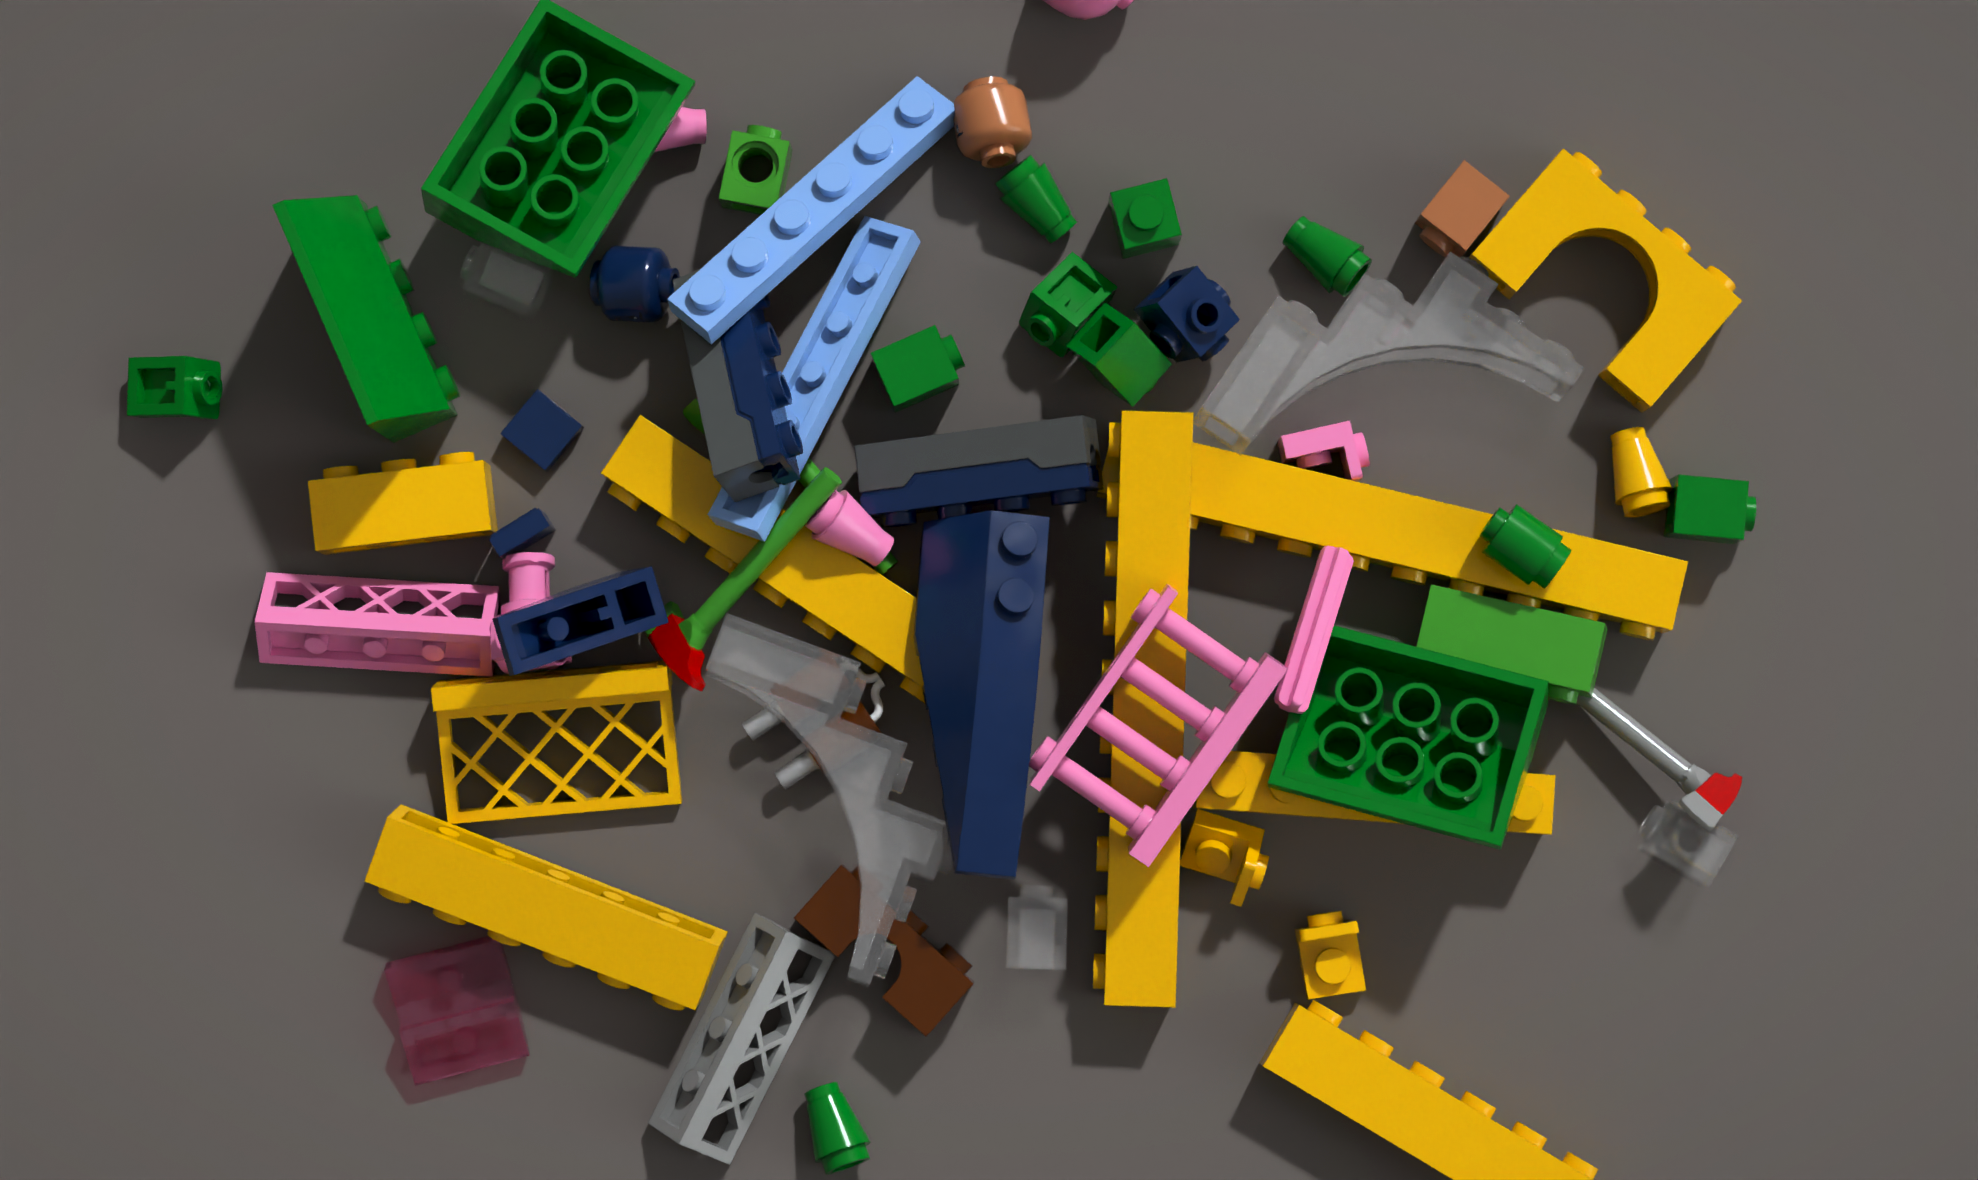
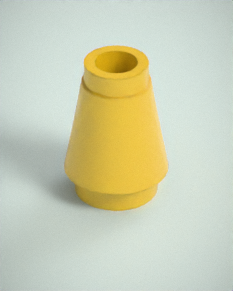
(1638, 475)

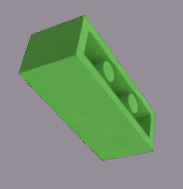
(1516, 639)

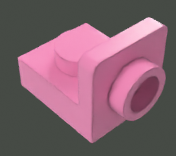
(1314, 448)

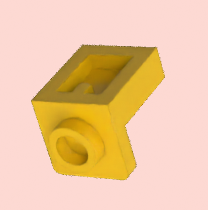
(1226, 852)
(1330, 956)

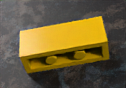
(402, 504)

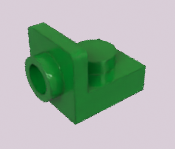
(1065, 303)
(173, 387)

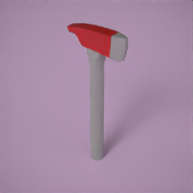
(1706, 794)

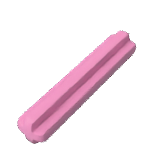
(1314, 629)

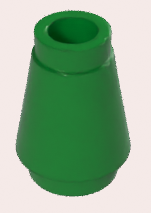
(1036, 198)
(1327, 255)
(835, 1130)

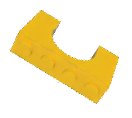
(1684, 298)

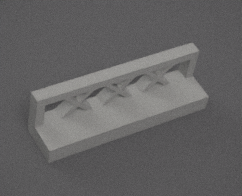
(732, 1035)

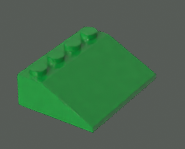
(555, 141)
(368, 313)
(1414, 737)

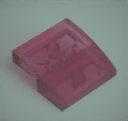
(457, 1009)

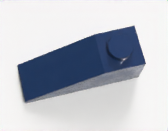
(580, 619)

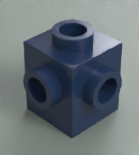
(1188, 316)

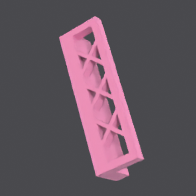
(376, 634)

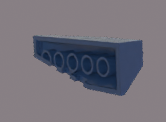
(980, 675)

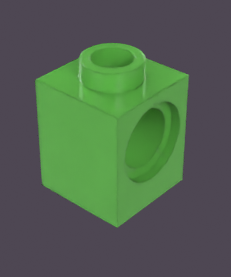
(748, 196)

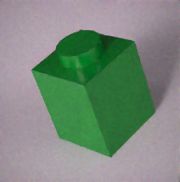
(1144, 218)
(1119, 354)
(918, 367)
(1709, 509)

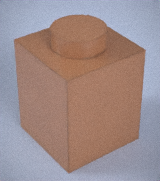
(1460, 211)

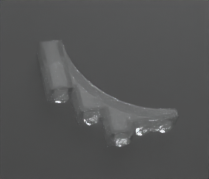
(1373, 328)
(809, 694)

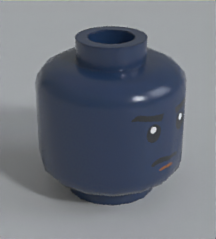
(632, 283)

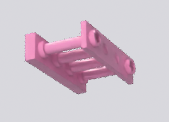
(1181, 777)

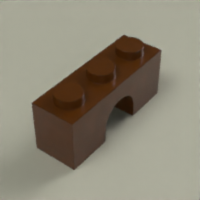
(929, 977)

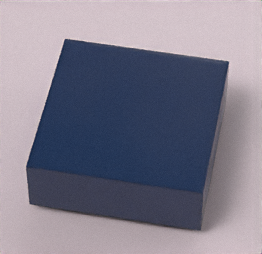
(542, 430)
(522, 533)

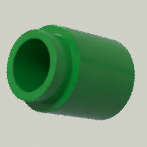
(1524, 545)

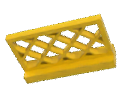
(556, 691)

